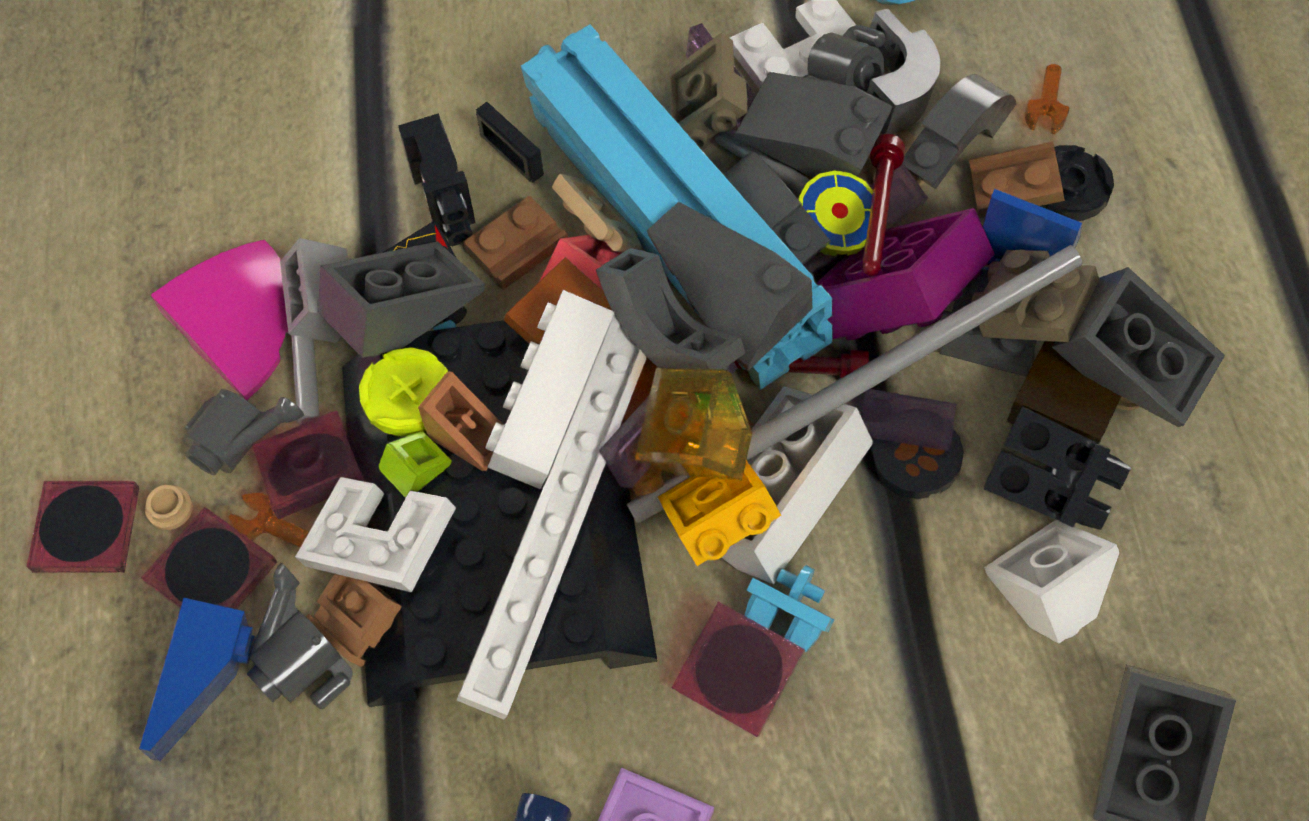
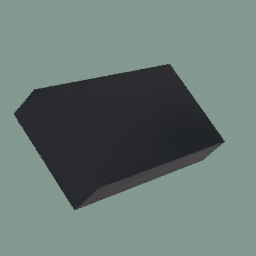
(509, 142)

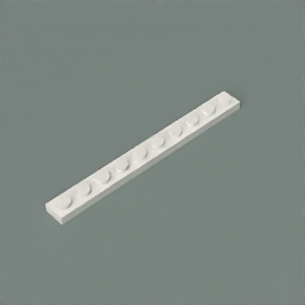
(552, 528)

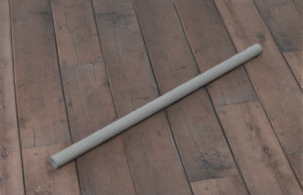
(888, 364)

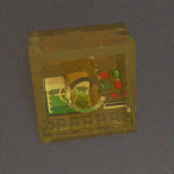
(695, 425)

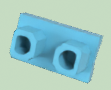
(807, 622)

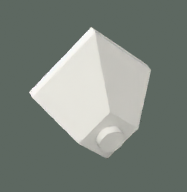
(1056, 578)

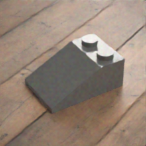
(813, 124)
(394, 295)
(1141, 348)
(1162, 749)

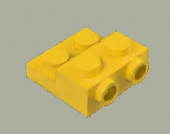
(718, 512)

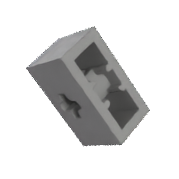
(301, 288)

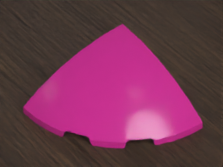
(231, 313)

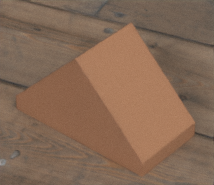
(458, 421)

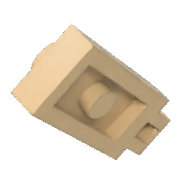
(597, 214)

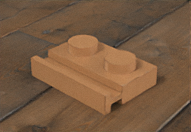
(1023, 173)
(515, 242)
(353, 616)

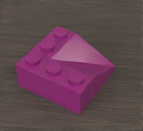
(919, 276)

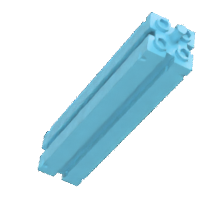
(648, 164)

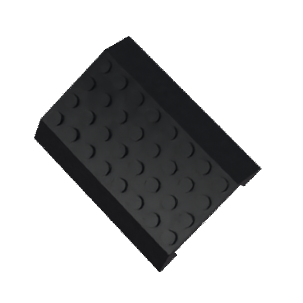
(434, 636)

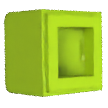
(412, 462)

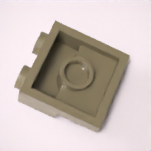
(706, 92)
(1046, 314)

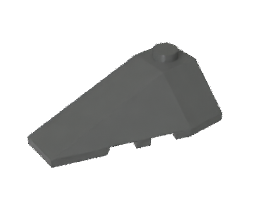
(732, 280)

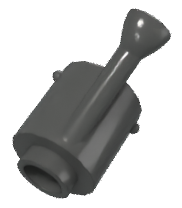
(846, 59)
(229, 427)
(293, 652)

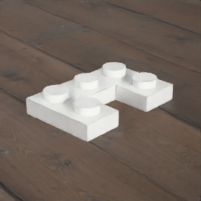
(761, 53)
(393, 558)

